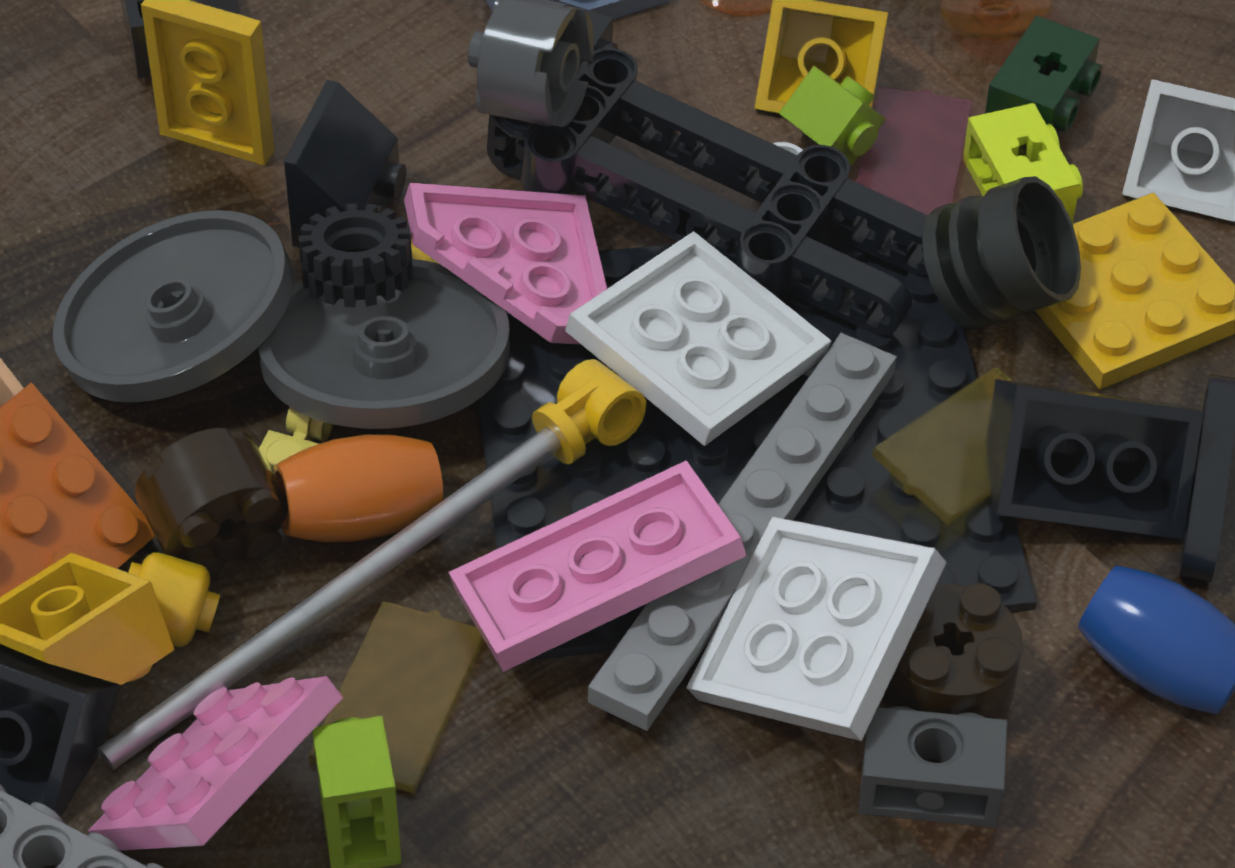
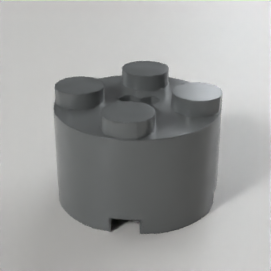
(532, 61)

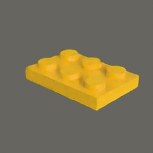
(209, 78)

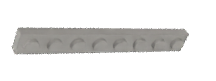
(773, 484)

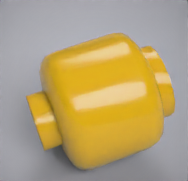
(181, 594)

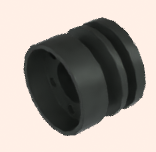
(1001, 253)

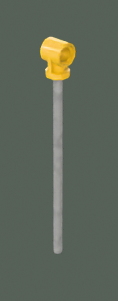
(588, 406)

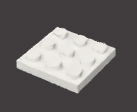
(698, 337)
(817, 627)

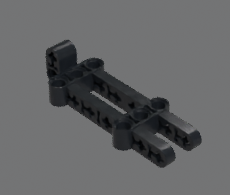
(776, 245)

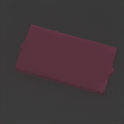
(916, 148)

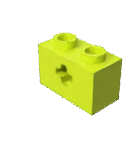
(1019, 145)

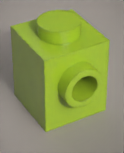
(834, 113)

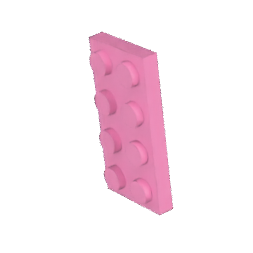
(596, 565)

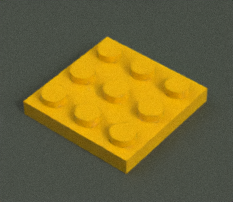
(1140, 294)

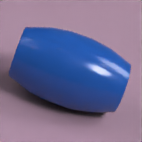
(1163, 638)

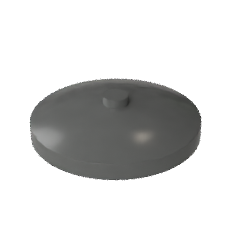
(173, 306)
(388, 361)

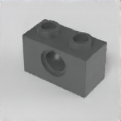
(959, 790)

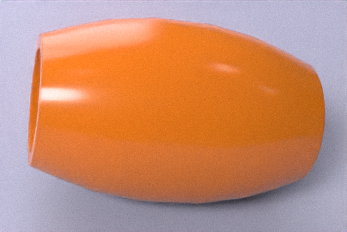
(358, 487)

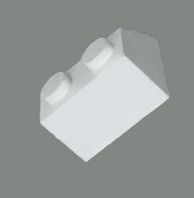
(1185, 150)

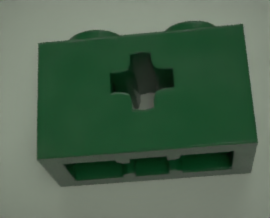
(1050, 69)

